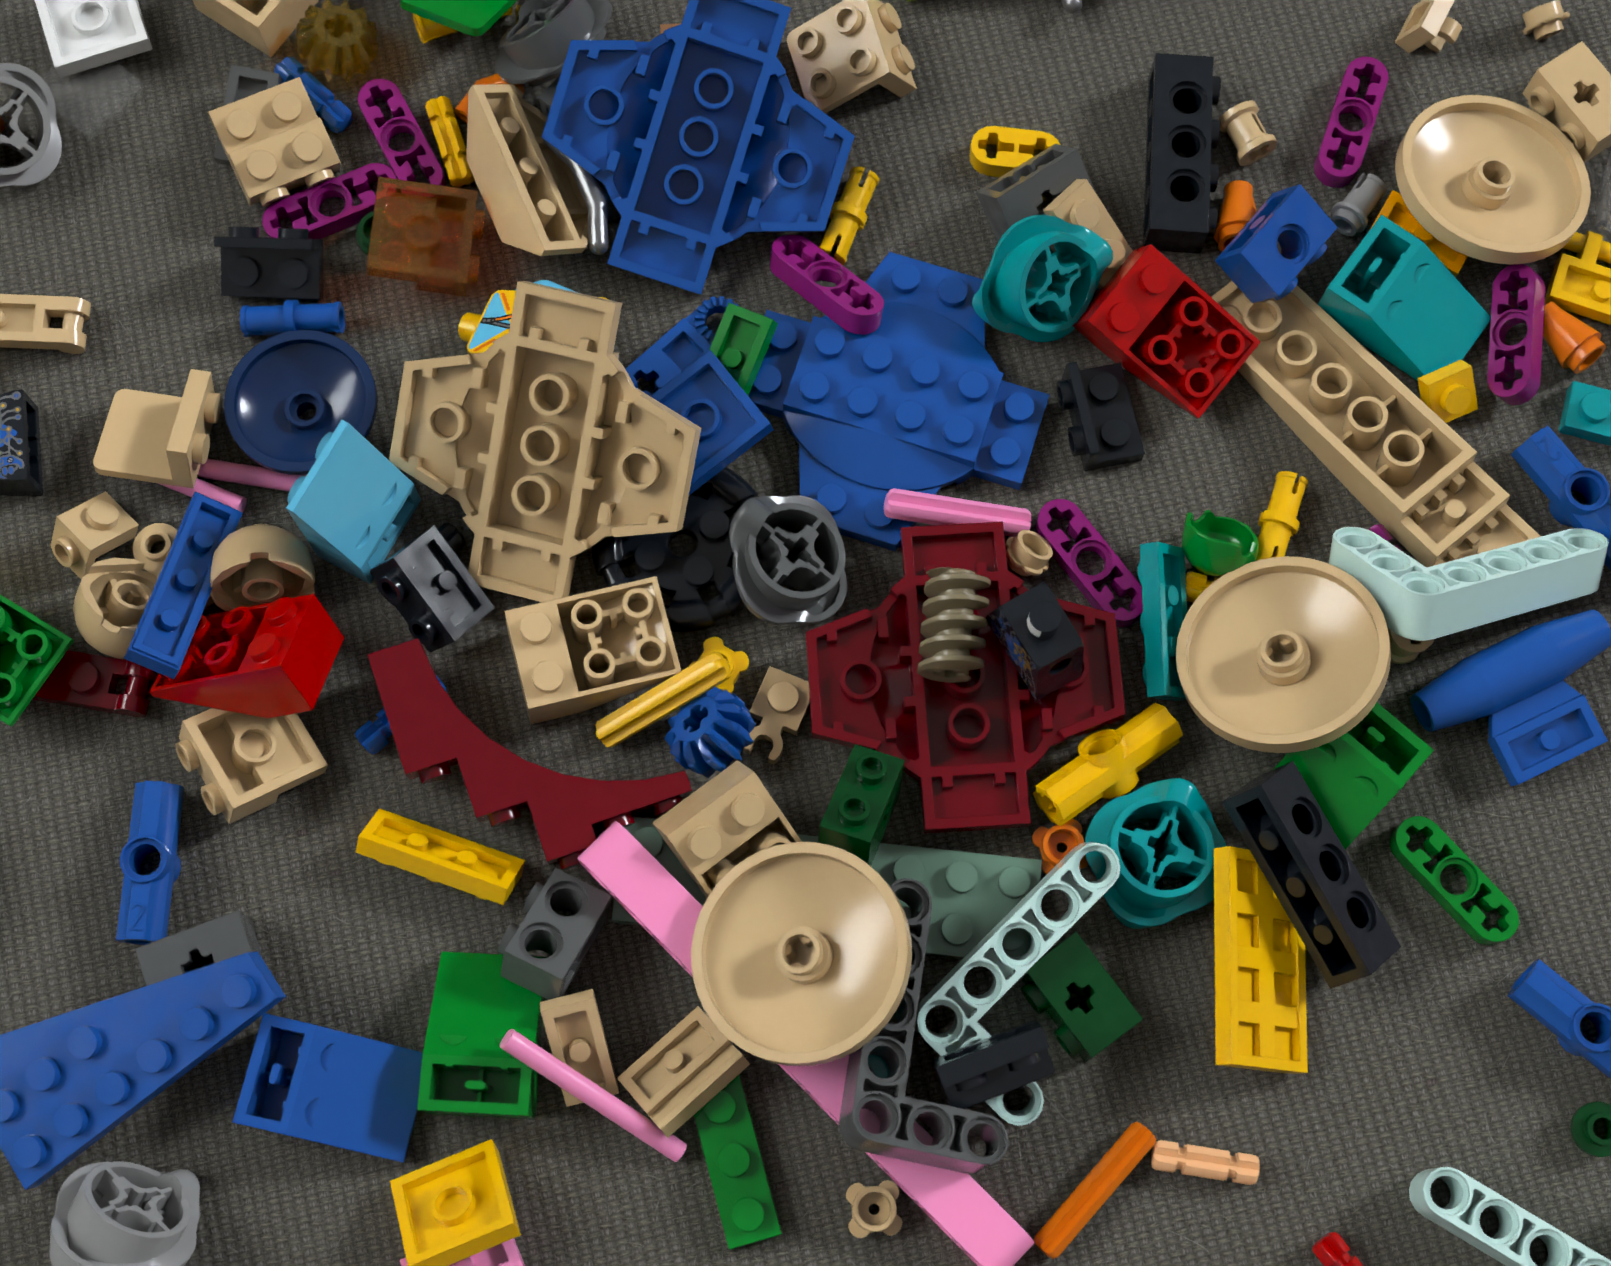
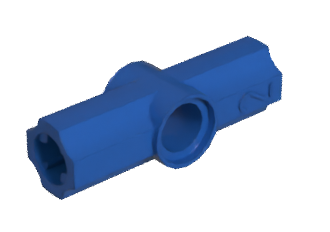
(1559, 472)
(153, 828)
(1561, 1009)

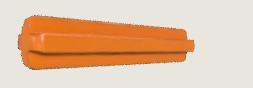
(1094, 1190)

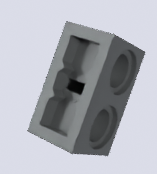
(561, 937)

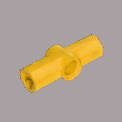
(1107, 764)

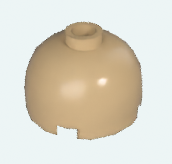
(260, 567)
(112, 603)

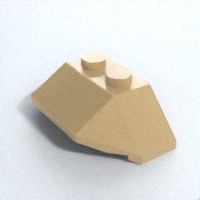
(519, 177)

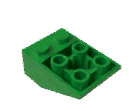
(27, 657)
(1360, 770)
(461, 1055)

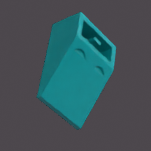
(1404, 302)

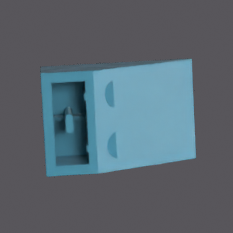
(352, 502)

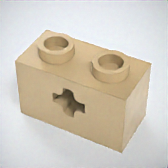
(1575, 98)

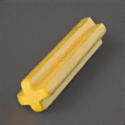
(663, 699)

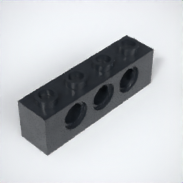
(1190, 84)
(1312, 875)

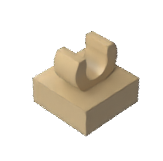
(1429, 26)

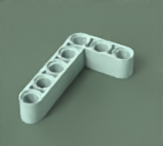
(1472, 589)
(1008, 969)
(1516, 1224)

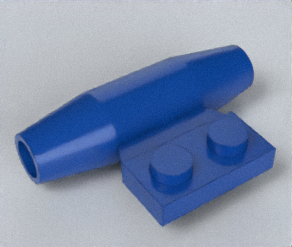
(1521, 688)

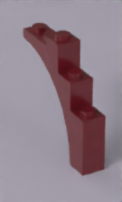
(437, 735)

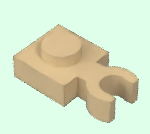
(779, 706)

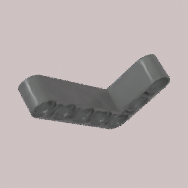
(887, 1095)

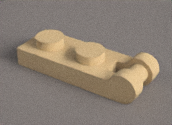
(28, 317)

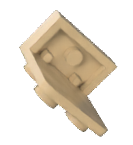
(850, 52)
(159, 434)

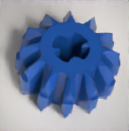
(710, 732)

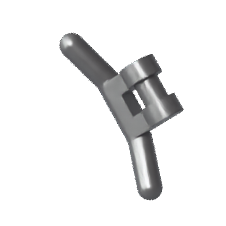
(597, 201)

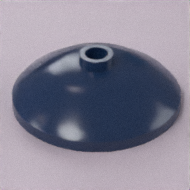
(285, 379)

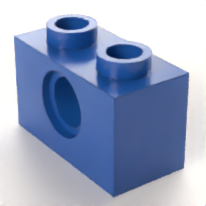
(1253, 254)

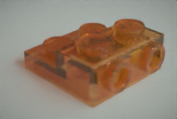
(425, 235)

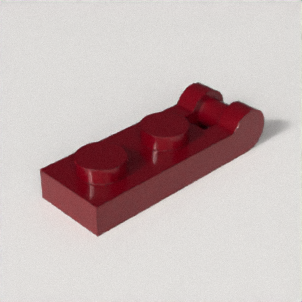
(91, 683)

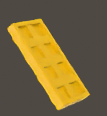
(1256, 971)

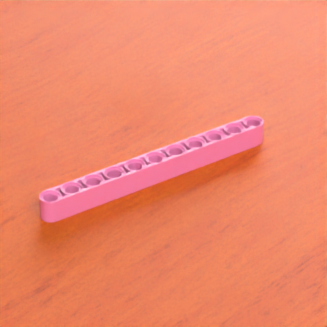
(944, 1195)

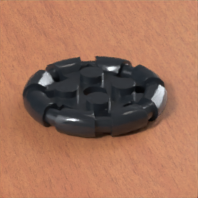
(686, 575)

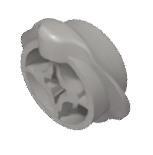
(43, 155)
(125, 1217)

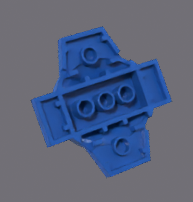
(697, 138)
(898, 404)

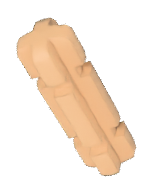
(1205, 1162)

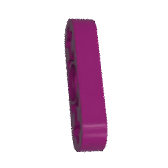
(1347, 103)
(402, 122)
(311, 198)
(849, 304)
(1528, 352)
(1080, 525)

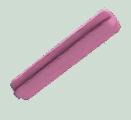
(949, 510)

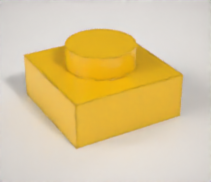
(1449, 391)

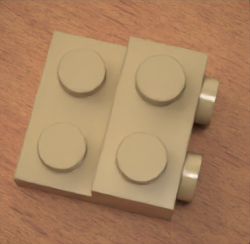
(275, 142)
(247, 759)

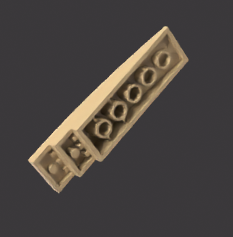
(1373, 431)

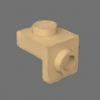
(90, 532)

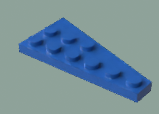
(99, 1064)

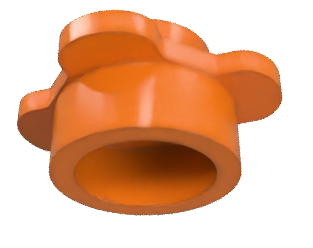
(1047, 842)

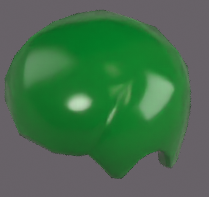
(1218, 543)

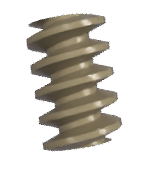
(951, 624)

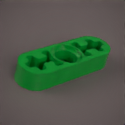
(1469, 919)

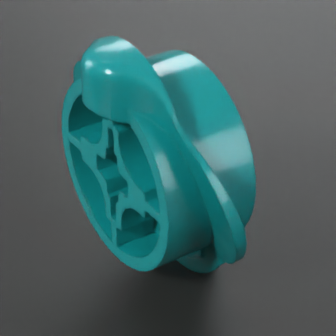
(1029, 275)
(1177, 807)

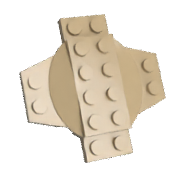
(544, 443)

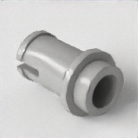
(1352, 212)

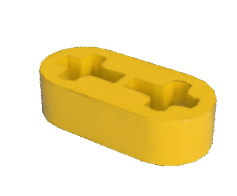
(1012, 146)

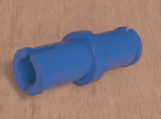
(292, 317)

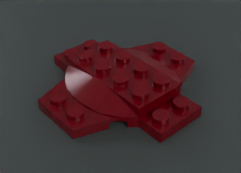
(967, 738)

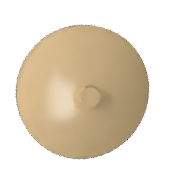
(1492, 179)
(1283, 654)
(801, 954)

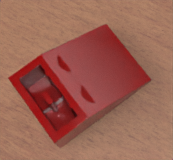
(1167, 331)
(257, 659)

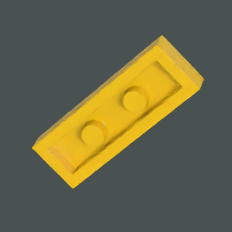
(440, 856)

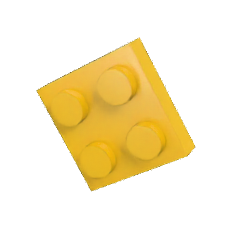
(455, 1207)

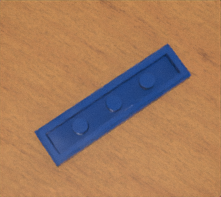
(181, 587)

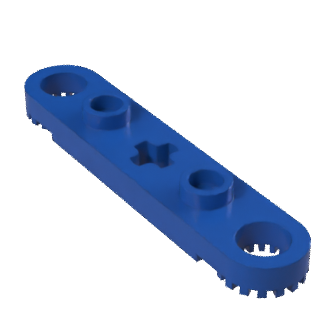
(679, 346)

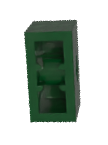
(862, 803)
(1107, 1008)

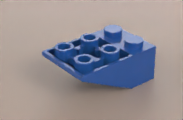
(331, 1088)

